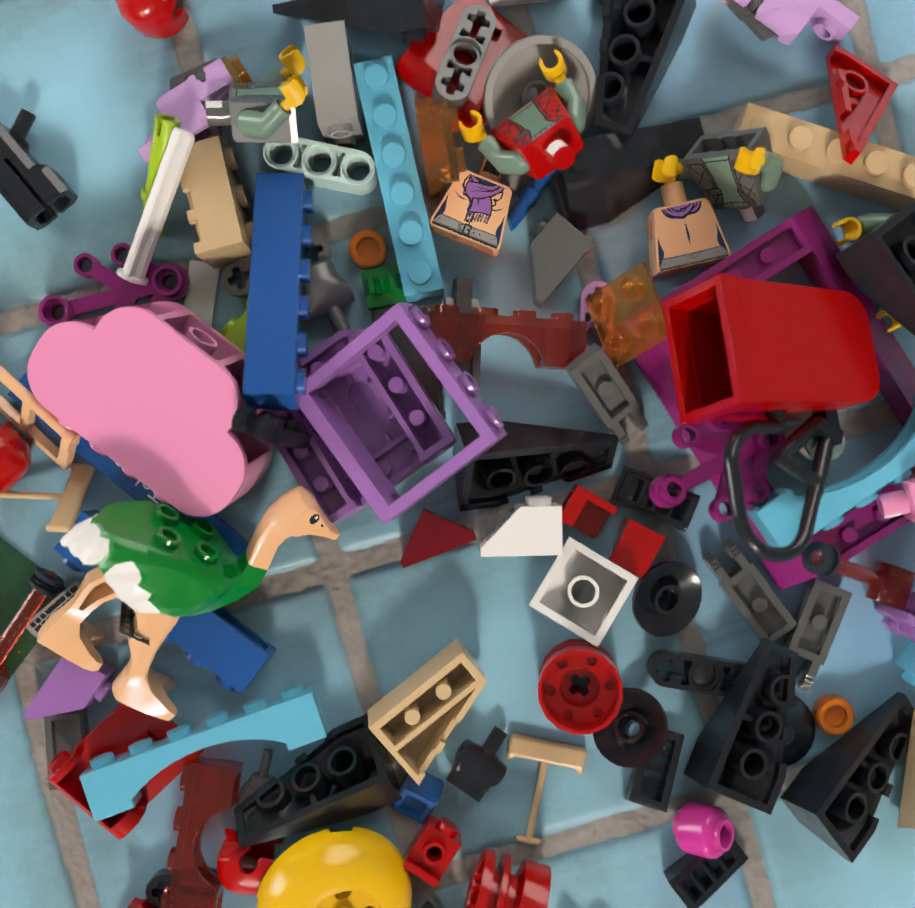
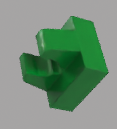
(382, 287)

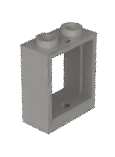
(334, 83)

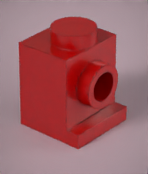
(424, 862)

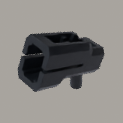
(25, 182)

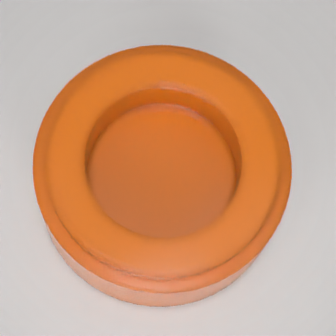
(368, 249)
(833, 714)

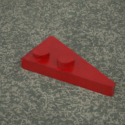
(858, 99)

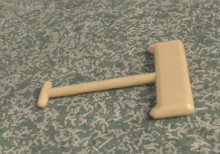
(70, 499)
(547, 753)

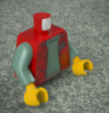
(540, 133)

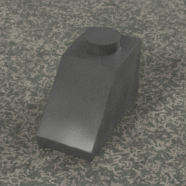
(554, 255)

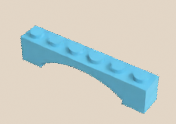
(398, 179)
(781, 512)
(115, 782)

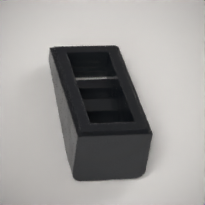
(618, 496)
(664, 787)
(705, 887)

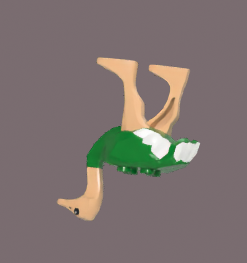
(165, 571)

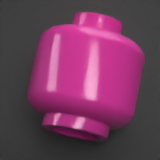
(703, 830)

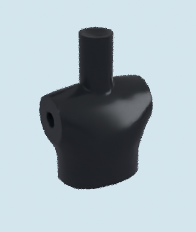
(477, 766)

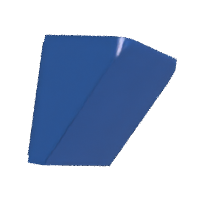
(419, 799)

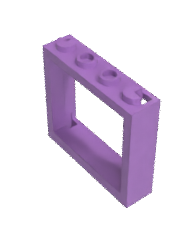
(348, 447)

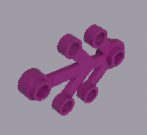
(122, 291)
(753, 446)

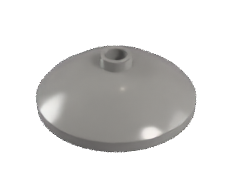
(519, 71)

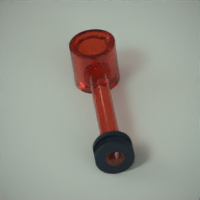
(885, 583)
(44, 584)

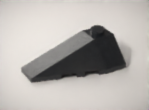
(392, 18)
(635, 55)
(528, 460)
(745, 737)
(845, 782)
(330, 785)

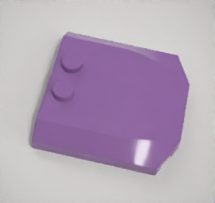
(386, 412)

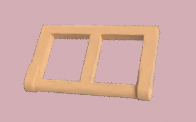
(25, 422)

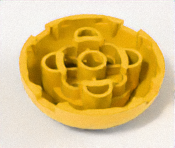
(338, 872)

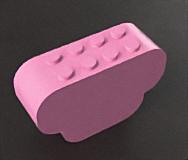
(156, 399)

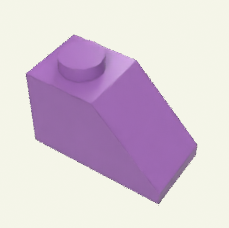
(71, 689)

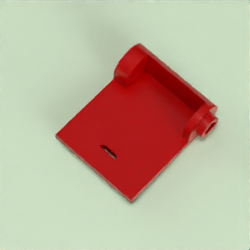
(423, 60)
(115, 734)

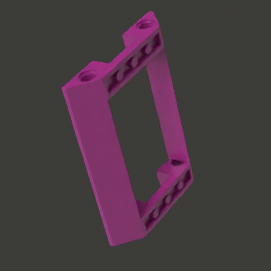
(809, 242)

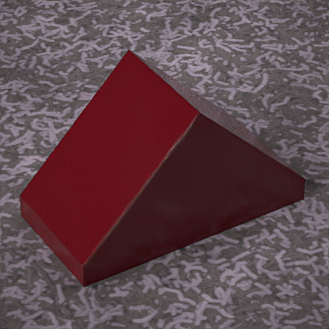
(434, 536)

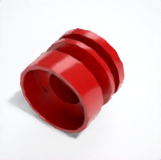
(574, 707)
(503, 890)

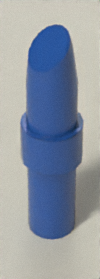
(527, 199)

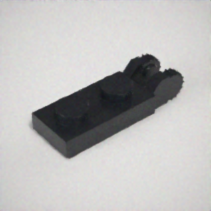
(270, 428)

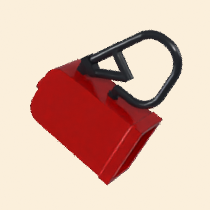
(768, 359)

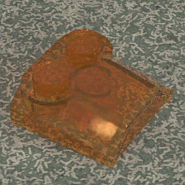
(440, 157)

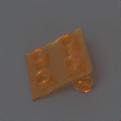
(628, 315)

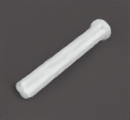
(157, 207)

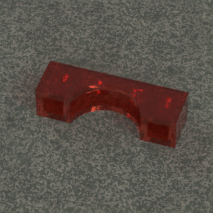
(550, 341)
(209, 788)

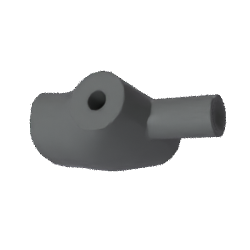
(328, 295)

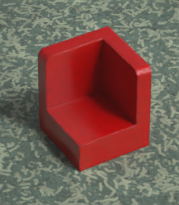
(586, 511)
(635, 547)

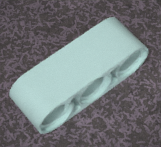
(336, 177)

